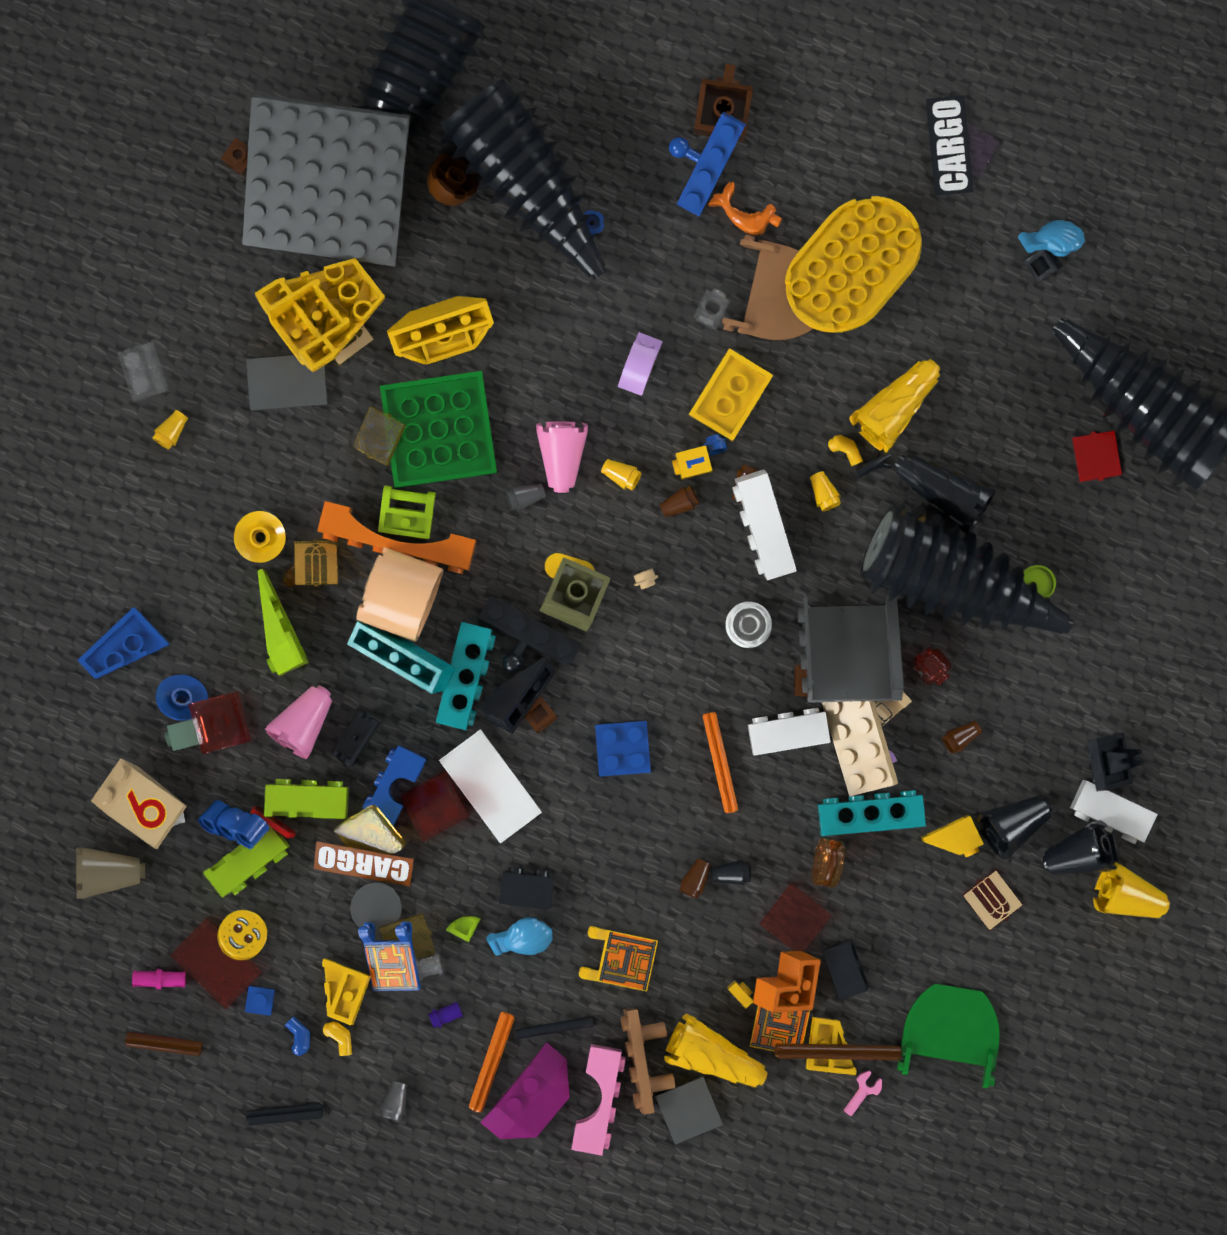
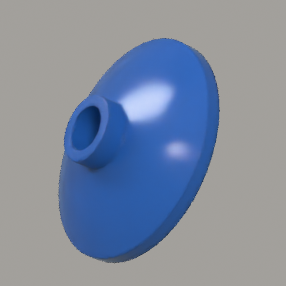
(179, 688)

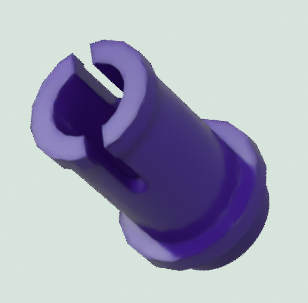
(445, 1015)

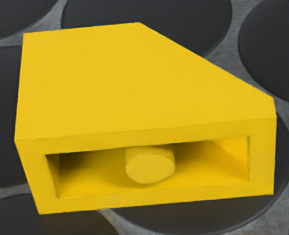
(957, 837)

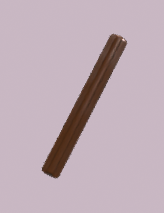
(837, 1051)

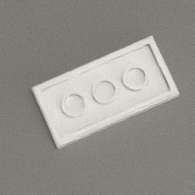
(490, 786)

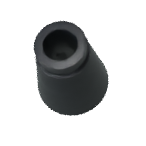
(733, 872)

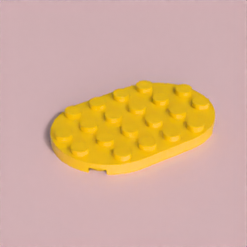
(853, 264)

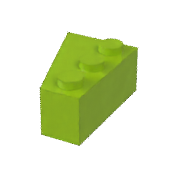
(306, 799)

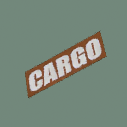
(363, 863)

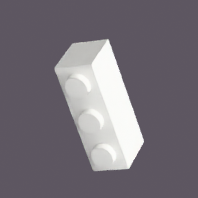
(788, 731)
(1114, 811)

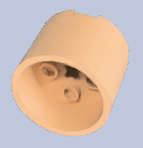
(399, 594)

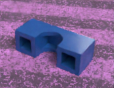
(402, 764)

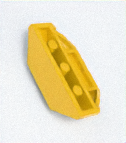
(441, 329)

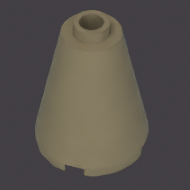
(105, 872)

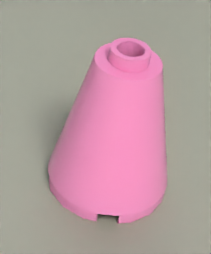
(561, 452)
(301, 721)

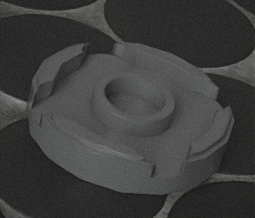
(376, 904)

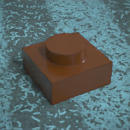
(540, 715)

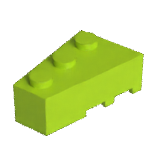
(242, 863)

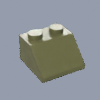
(575, 594)

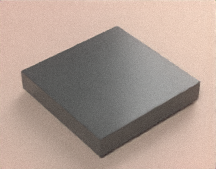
(689, 1110)

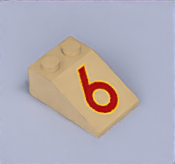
(138, 803)

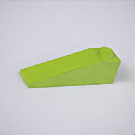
(281, 640)

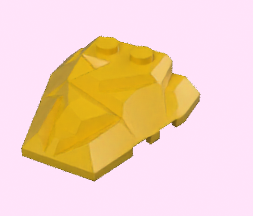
(320, 310)

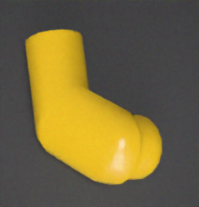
(847, 446)
(341, 1035)

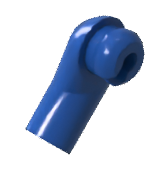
(301, 1036)

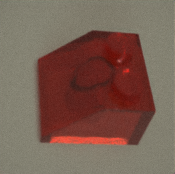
(434, 806)

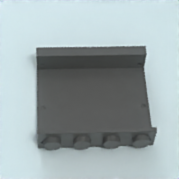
(851, 653)

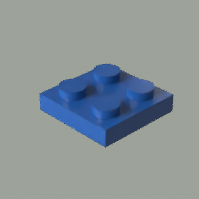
(622, 748)

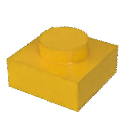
(741, 992)

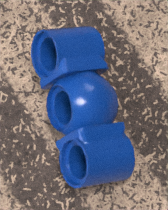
(233, 824)

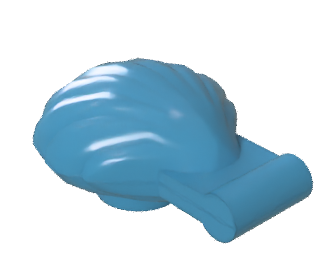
(1056, 236)
(524, 937)

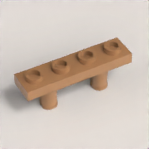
(638, 1072)

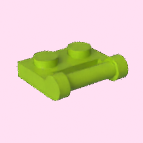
(406, 521)

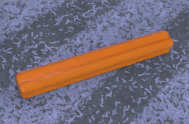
(720, 762)
(491, 1062)

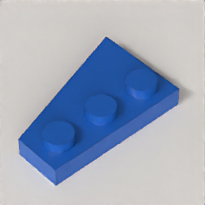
(123, 644)

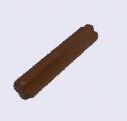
(163, 1044)

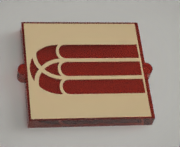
(992, 900)

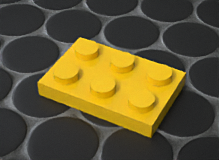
(730, 395)

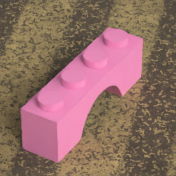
(591, 1132)

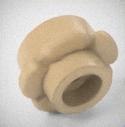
(645, 578)

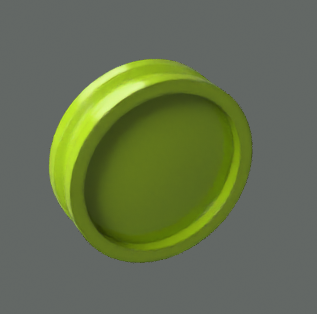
(1042, 577)

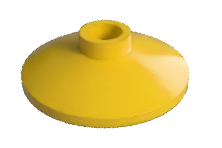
(246, 533)

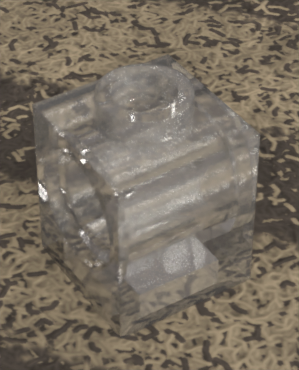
(709, 320)

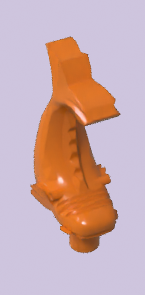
(751, 223)

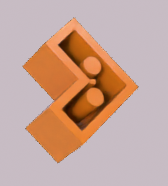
(793, 986)

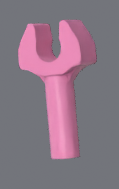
(862, 1092)

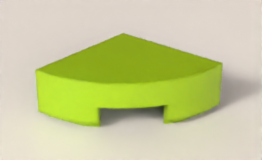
(464, 927)

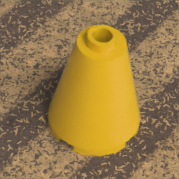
(1129, 894)

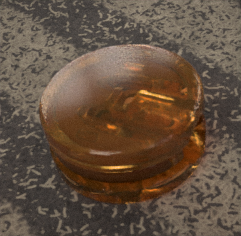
(828, 863)

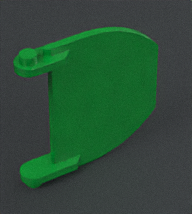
(953, 1027)

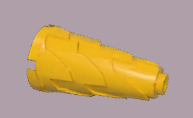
(892, 408)
(710, 1053)

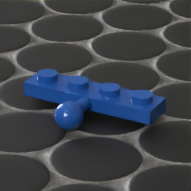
(709, 162)

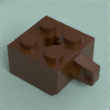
(719, 93)

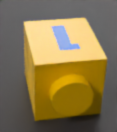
(692, 463)

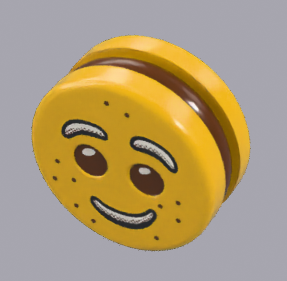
(242, 935)

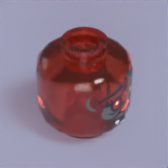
(932, 666)

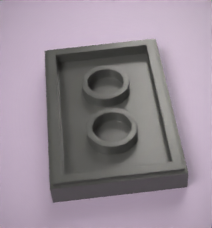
(284, 384)

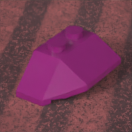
(531, 1098)

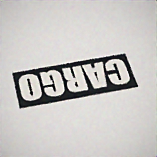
(949, 145)

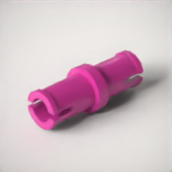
(158, 979)

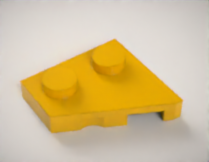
(344, 991)
(828, 1032)

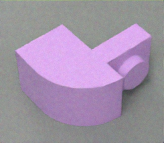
(639, 363)

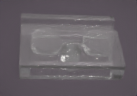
(143, 371)

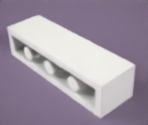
(765, 525)

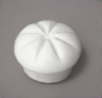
(748, 624)

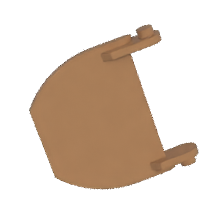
(768, 308)

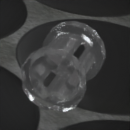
(429, 966)

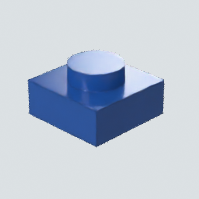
(260, 1000)

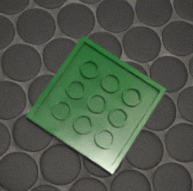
(444, 429)

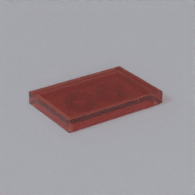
(211, 967)

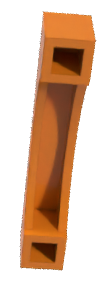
(338, 522)

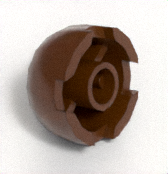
(449, 183)

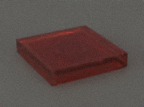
(219, 722)
(795, 919)

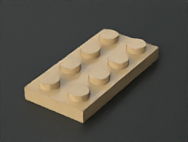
(860, 746)

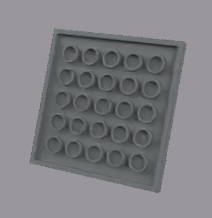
(325, 179)

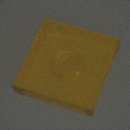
(370, 832)

